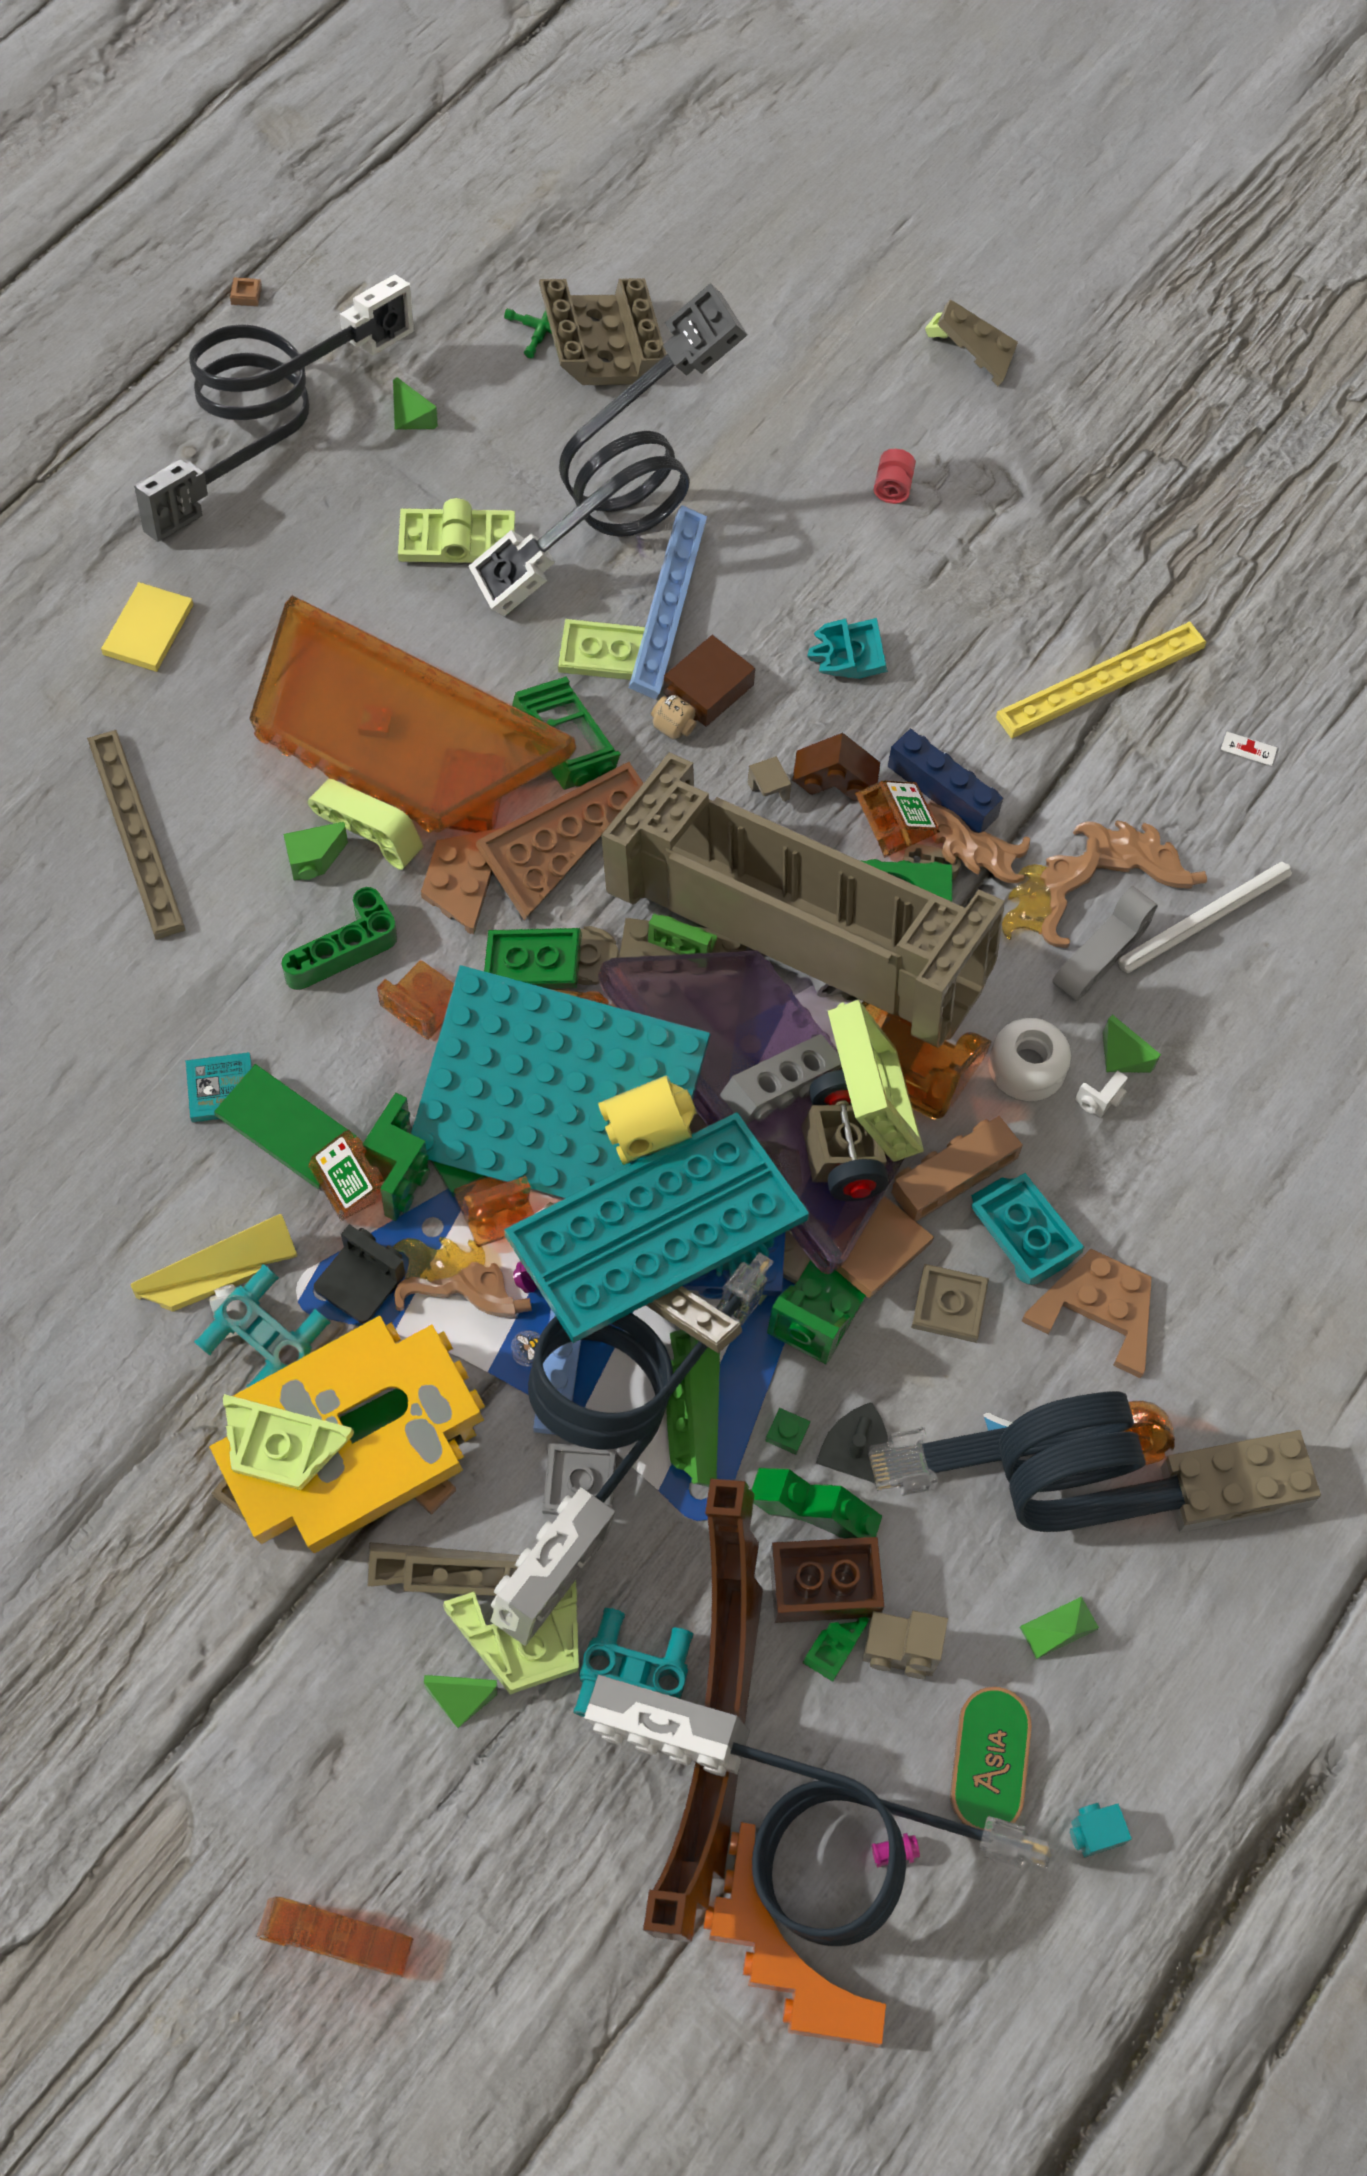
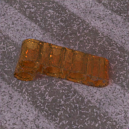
(335, 1936)

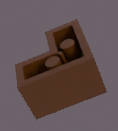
(835, 763)

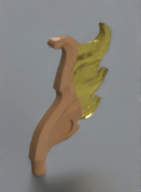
(1044, 893)
(455, 1271)

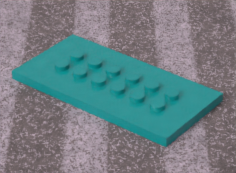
(655, 1226)

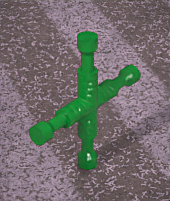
(541, 327)

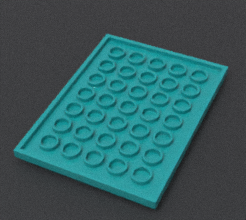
(525, 1075)

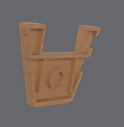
(1106, 1294)

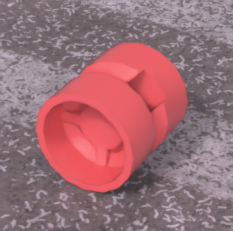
(894, 476)

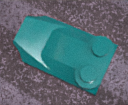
(1026, 1228)

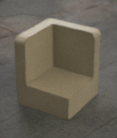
(769, 778)

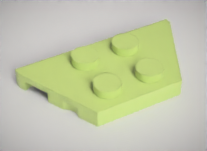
(279, 1443)

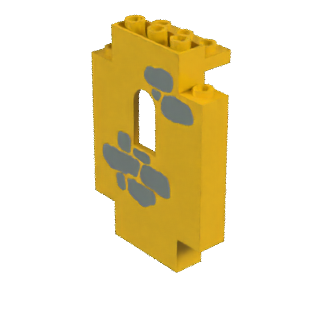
(380, 1469)

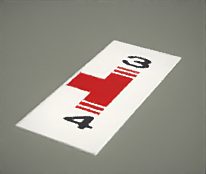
(1249, 748)

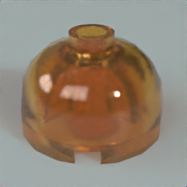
(1153, 1429)

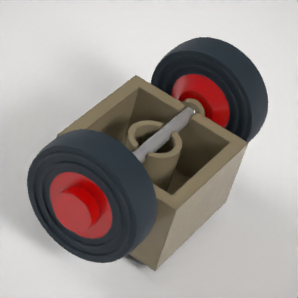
(839, 1145)

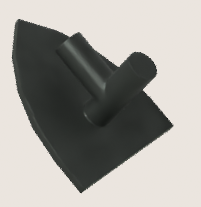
(848, 1442)

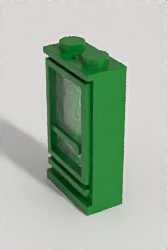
(562, 709)

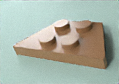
(458, 879)

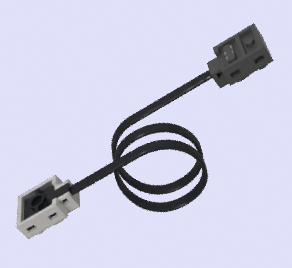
(374, 322)
(516, 565)

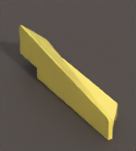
(222, 1264)

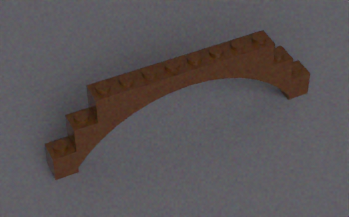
(706, 1823)

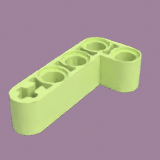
(369, 819)

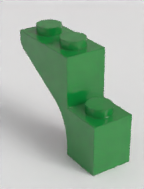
(823, 1506)

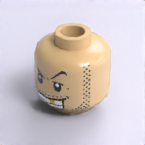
(673, 717)

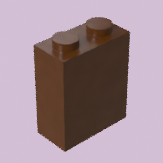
(710, 679)

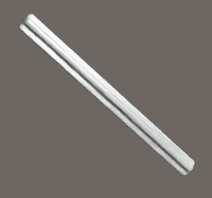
(1204, 917)

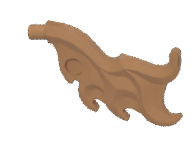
(975, 848)
(1131, 849)

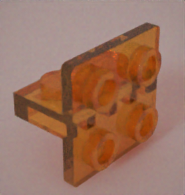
(493, 1206)

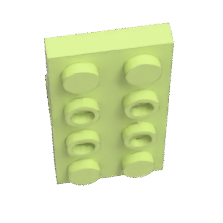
(451, 533)

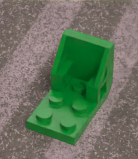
(815, 1312)

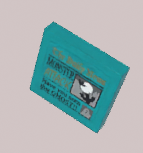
(212, 1081)

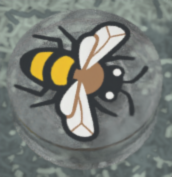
(524, 1347)

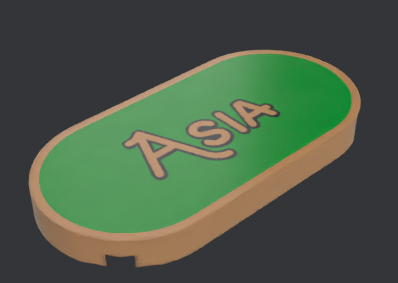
(990, 1757)

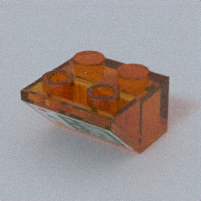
(896, 815)
(346, 1175)

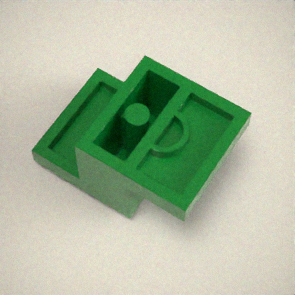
(398, 1157)

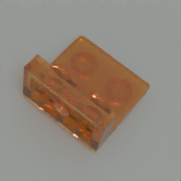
(418, 998)

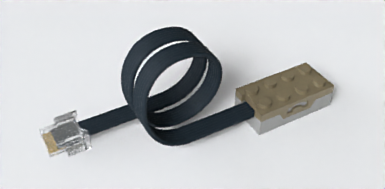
(1083, 1444)

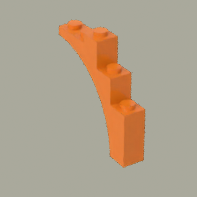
(816, 2005)

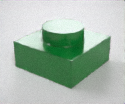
(787, 1431)

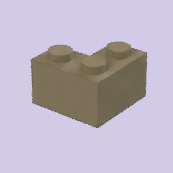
(905, 1643)

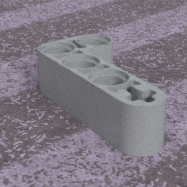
(1107, 944)

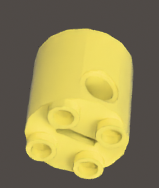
(648, 1118)

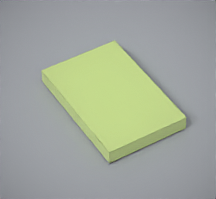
(599, 649)

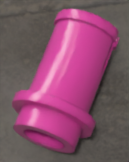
(881, 1850)

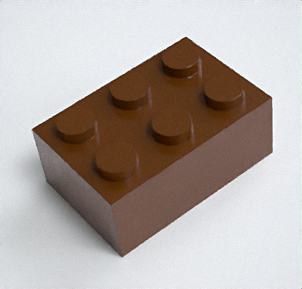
(826, 1579)

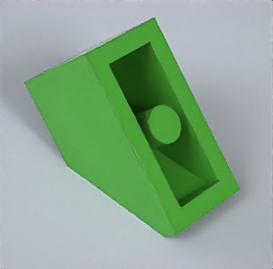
(314, 849)

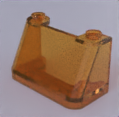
(932, 1073)

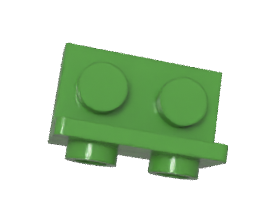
(678, 936)

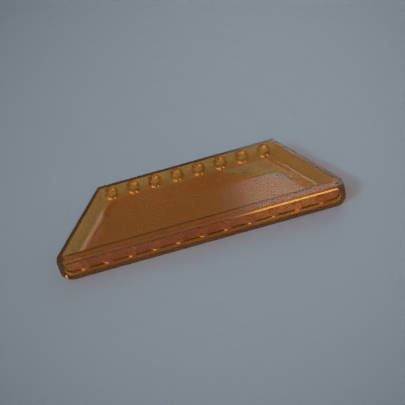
(394, 722)

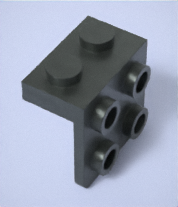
(360, 1275)

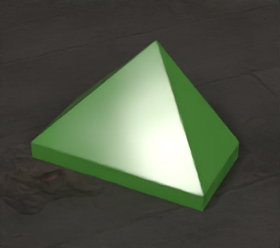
(412, 409)
(1127, 1050)
(1059, 1627)
(460, 1696)

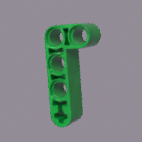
(296, 963)

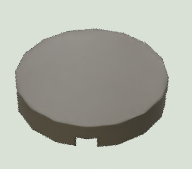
(595, 949)

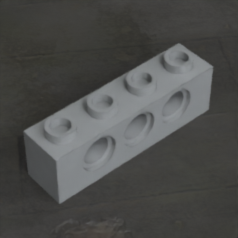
(780, 1079)

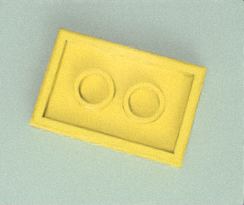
(147, 626)

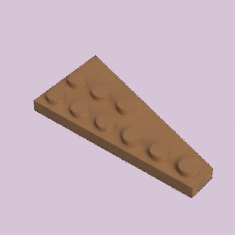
(547, 843)

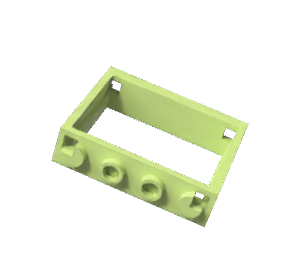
(875, 1081)

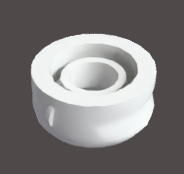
(1025, 1079)

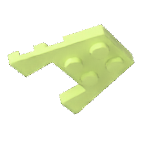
(519, 1667)

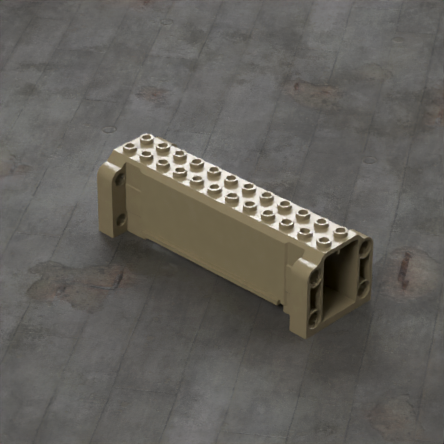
(803, 902)

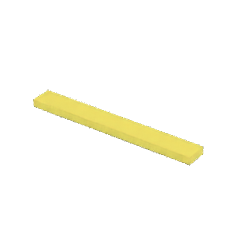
(1100, 680)

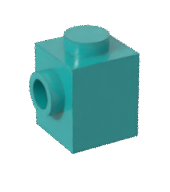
(1099, 1829)

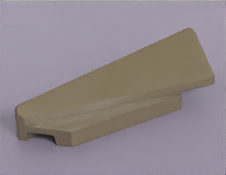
(438, 1569)

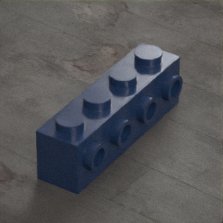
(945, 780)

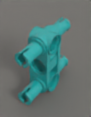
(259, 1327)
(631, 1665)

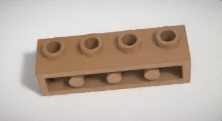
(956, 1168)

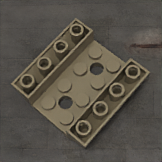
(623, 335)

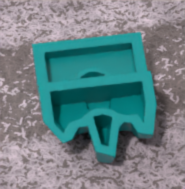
(849, 649)

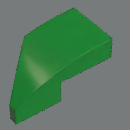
(834, 1647)

